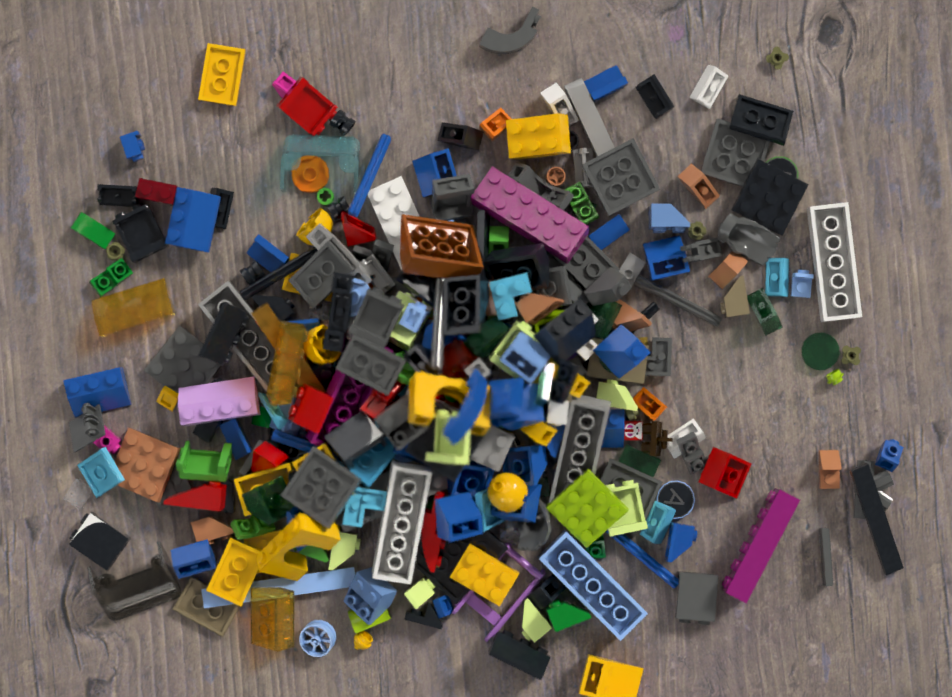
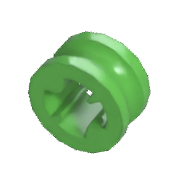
(321, 192)

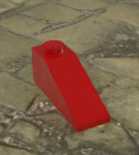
(206, 496)

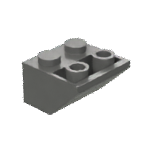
(395, 423)

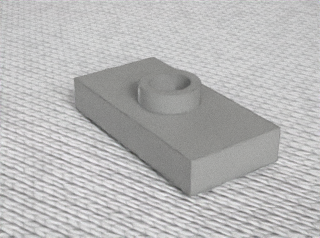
(631, 268)

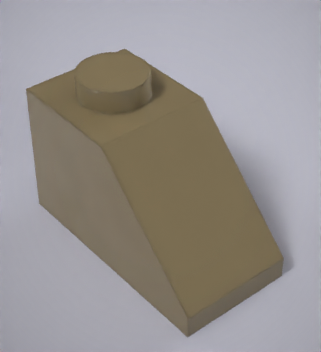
(735, 300)

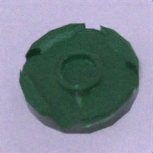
(820, 351)

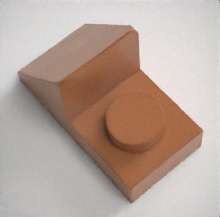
(829, 469)

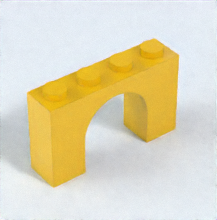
(424, 389)
(544, 432)
(301, 531)

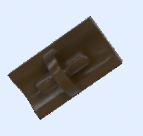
(658, 438)

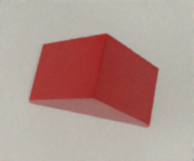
(357, 230)
(267, 457)

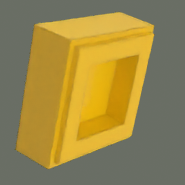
(168, 398)

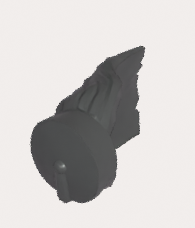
(748, 238)
(535, 534)

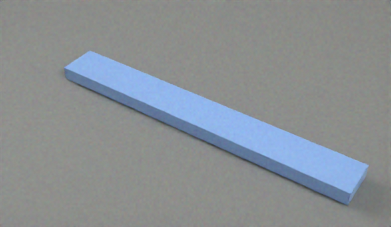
(307, 584)

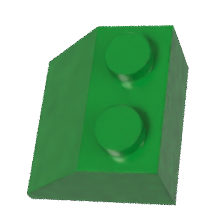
(566, 614)

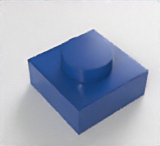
(442, 606)

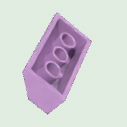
(218, 401)

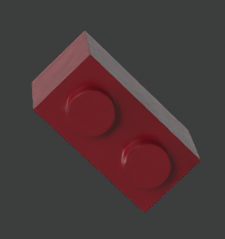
(156, 191)

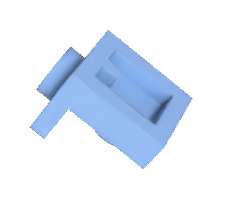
(801, 284)
(414, 316)

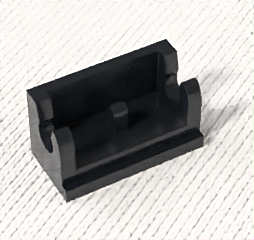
(654, 96)
(117, 195)

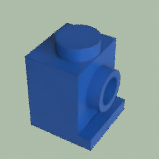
(133, 146)
(889, 455)

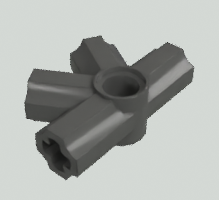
(882, 480)

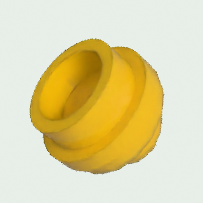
(362, 640)

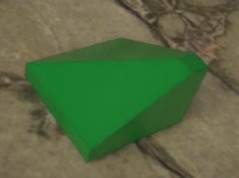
(262, 420)

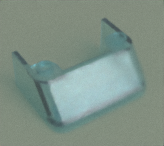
(337, 146)

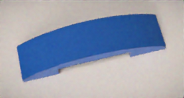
(459, 426)

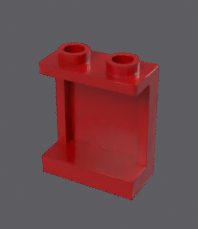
(307, 107)

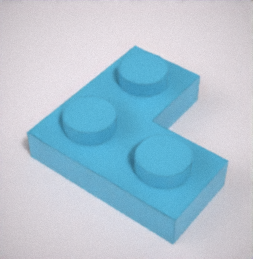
(504, 291)
(362, 500)

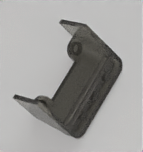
(137, 591)

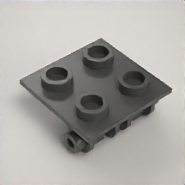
(87, 427)

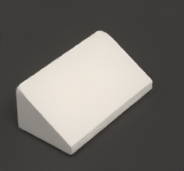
(709, 86)
(687, 428)

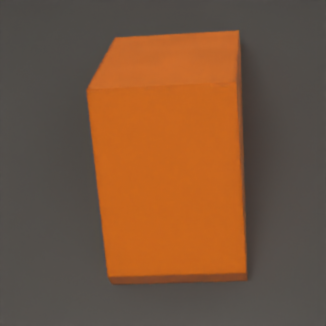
(494, 124)
(649, 404)

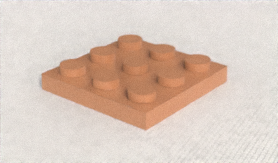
(145, 464)

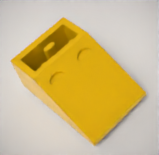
(609, 678)

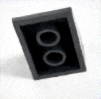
(464, 304)

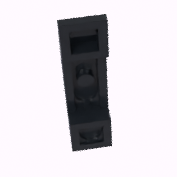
(339, 312)

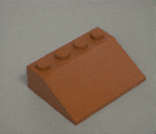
(438, 248)

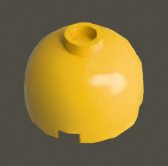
(319, 216)
(314, 346)
(507, 492)

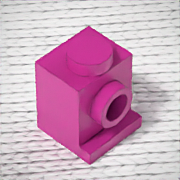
(114, 444)

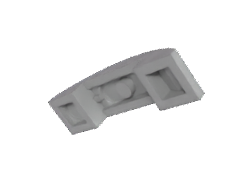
(321, 235)

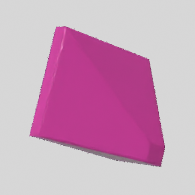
(283, 84)

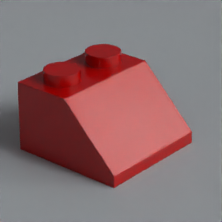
(310, 407)
(724, 472)

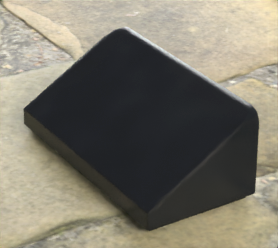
(224, 206)

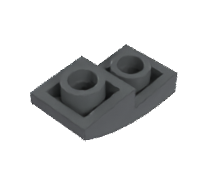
(691, 452)

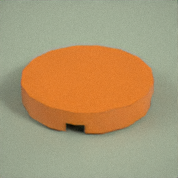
(311, 174)

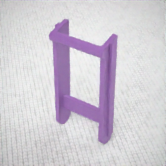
(486, 611)

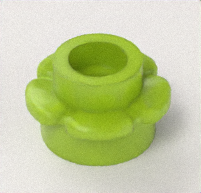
(834, 377)

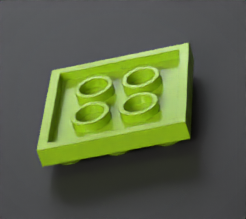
(587, 508)

